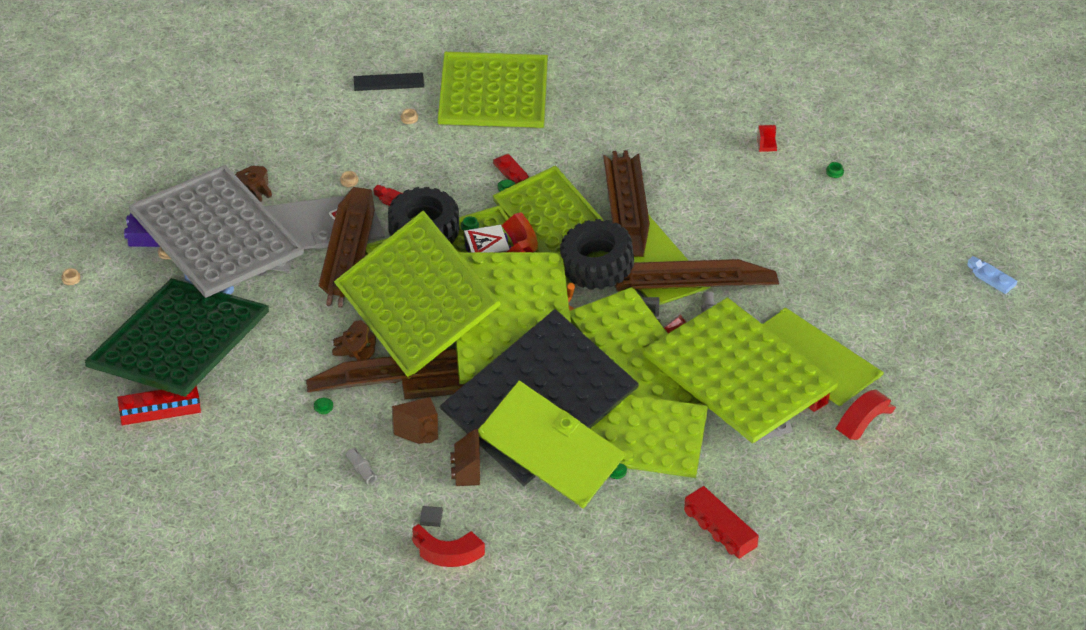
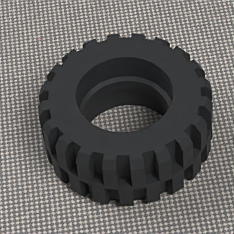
(436, 204)
(602, 270)

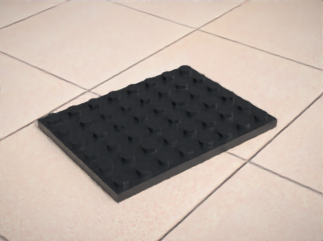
(556, 364)

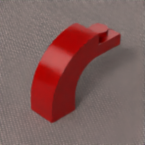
(521, 234)
(863, 412)
(448, 553)

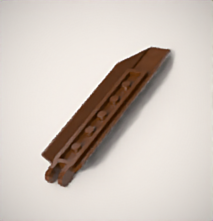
(628, 198)
(347, 239)
(696, 274)
(379, 371)

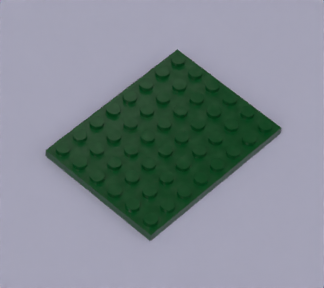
(177, 337)

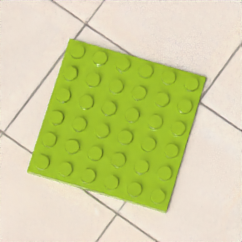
(493, 89)

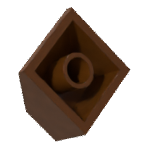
(416, 421)
(466, 460)

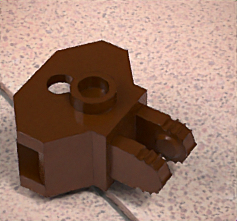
(255, 181)
(355, 341)

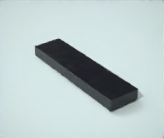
(388, 81)

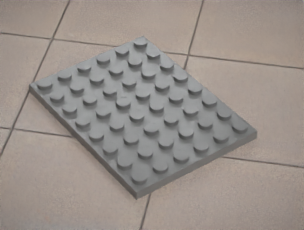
(215, 230)

